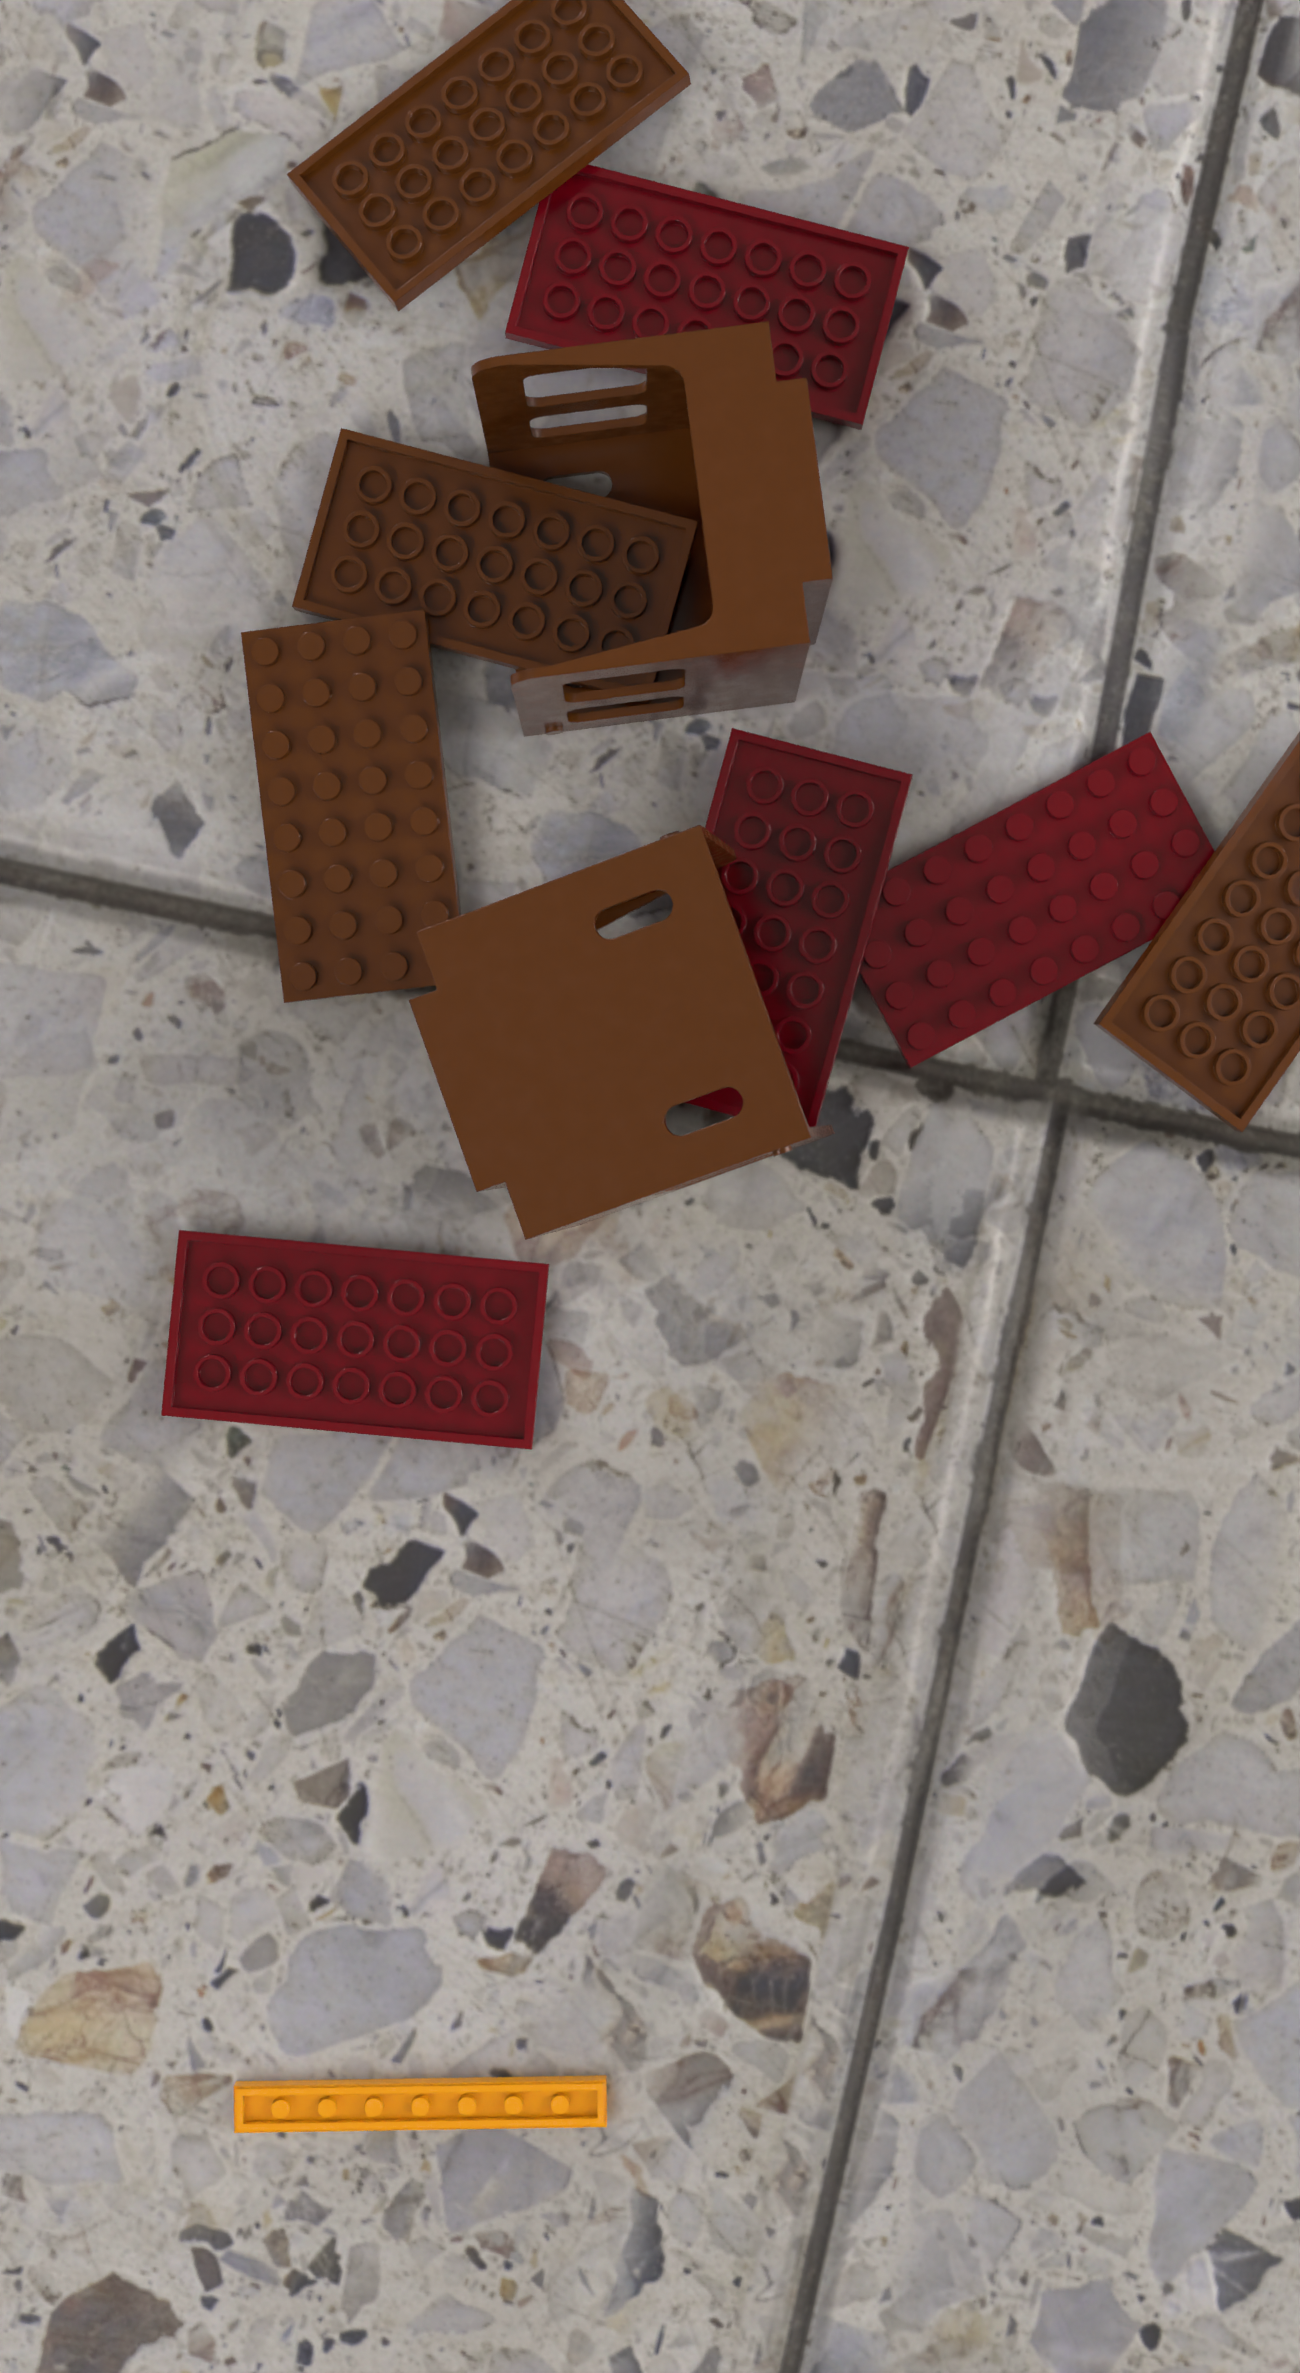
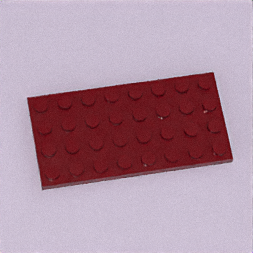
(656, 259)
(803, 889)
(1031, 899)
(355, 1339)

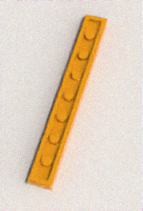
(420, 2104)

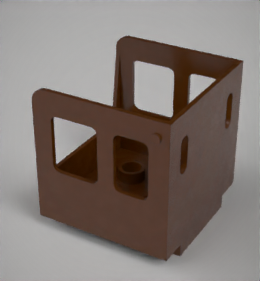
(710, 448)
(579, 1044)

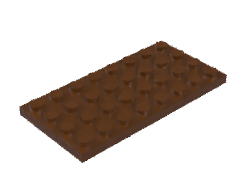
(485, 136)
(492, 557)
(351, 801)
(1221, 978)

